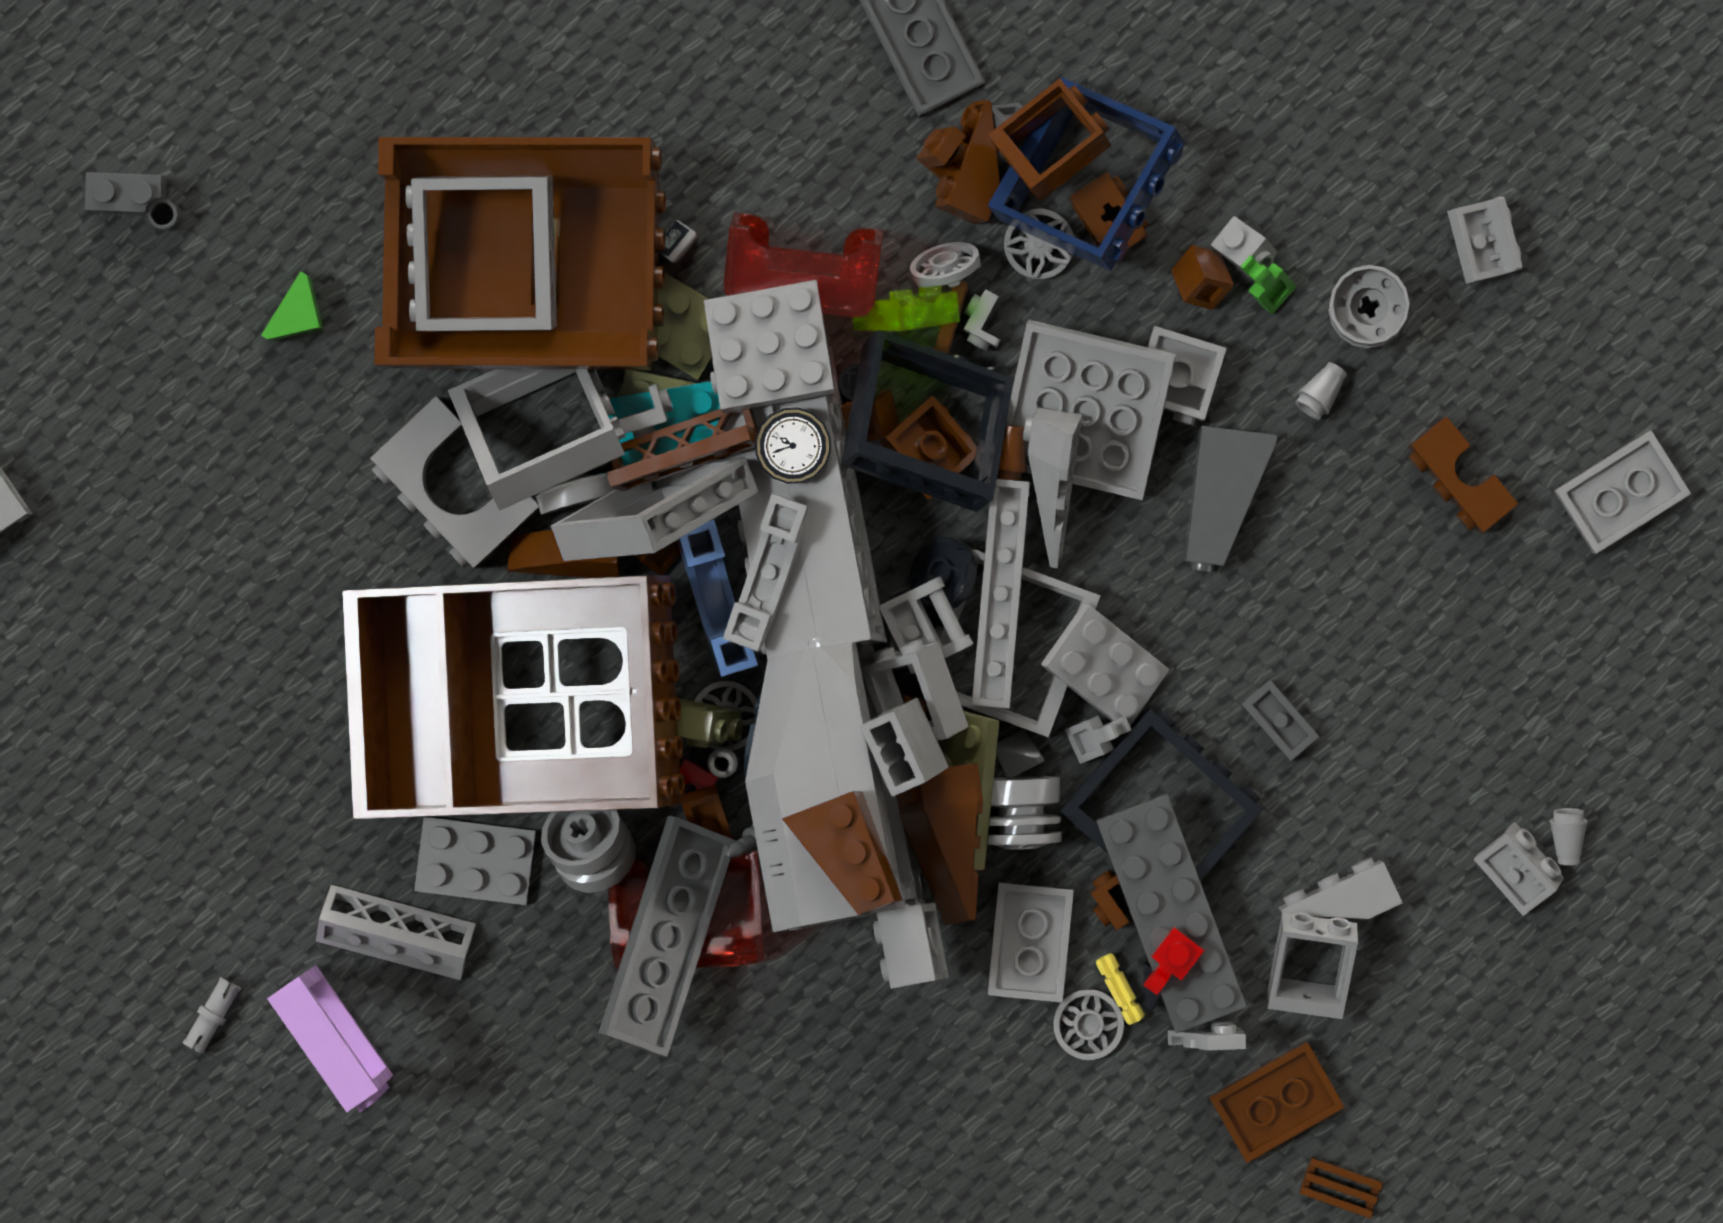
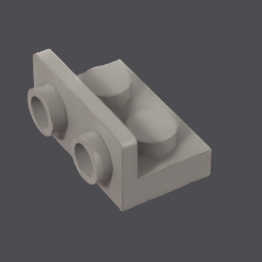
(1520, 868)

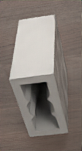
(904, 747)

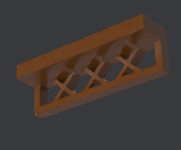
(686, 454)

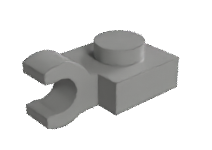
(1093, 738)

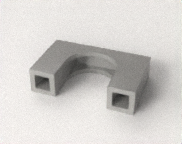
(405, 464)

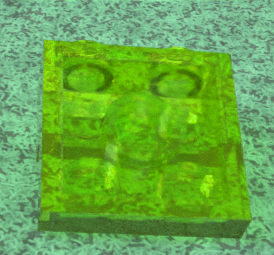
(910, 310)

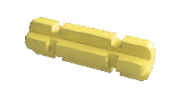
(1120, 989)

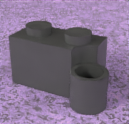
(129, 196)

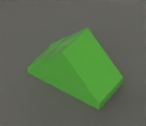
(296, 313)

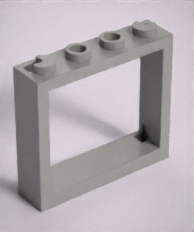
(543, 252)
(550, 468)
(674, 508)
(1057, 687)

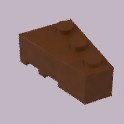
(848, 850)

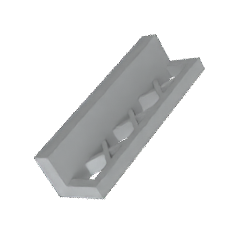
(392, 939)

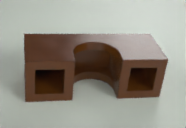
(1437, 453)

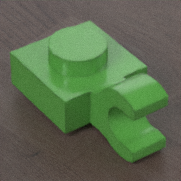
(1271, 284)

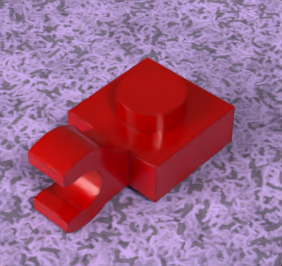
(1175, 956)

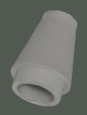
(1320, 392)
(1568, 834)

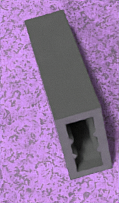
(1223, 486)

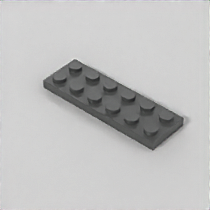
(1166, 894)
(667, 937)

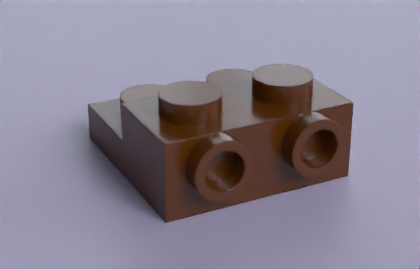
(933, 438)

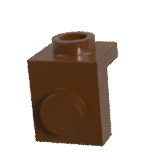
(939, 148)
(1107, 909)

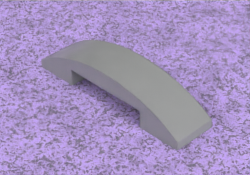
(768, 573)

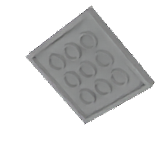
(1115, 389)

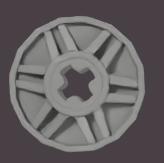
(1378, 287)
(1022, 812)

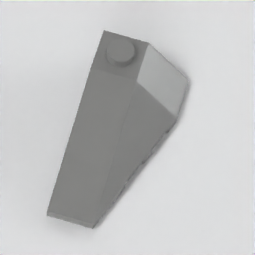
(1052, 459)

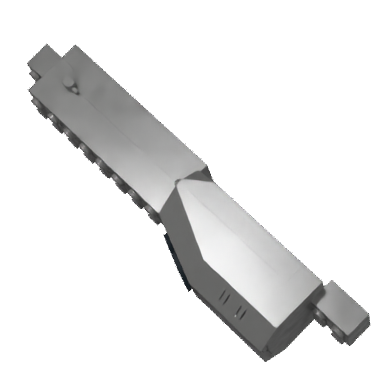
(813, 704)

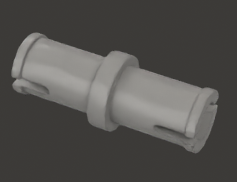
(722, 752)
(211, 1015)

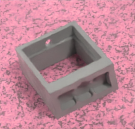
(933, 679)
(1308, 996)

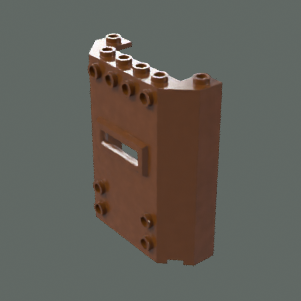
(485, 253)

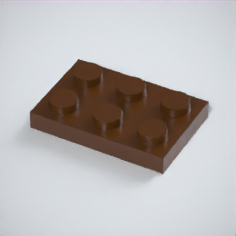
(1276, 1101)

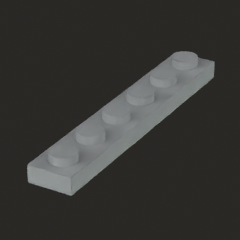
(1000, 594)

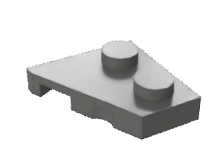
(1221, 1036)

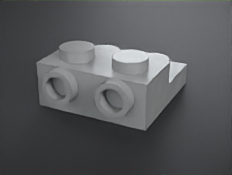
(1193, 373)

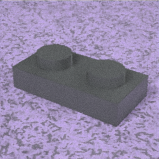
(1279, 720)

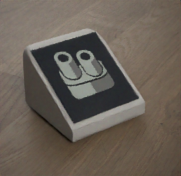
(678, 241)

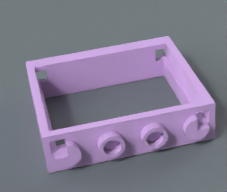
(332, 1040)

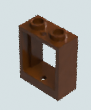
(1035, 114)

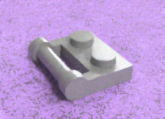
(910, 622)

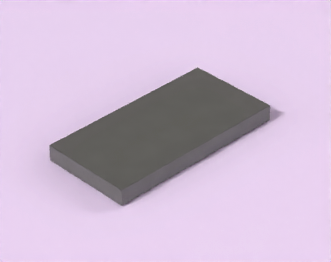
(924, 50)

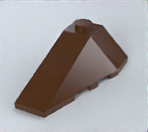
(943, 835)

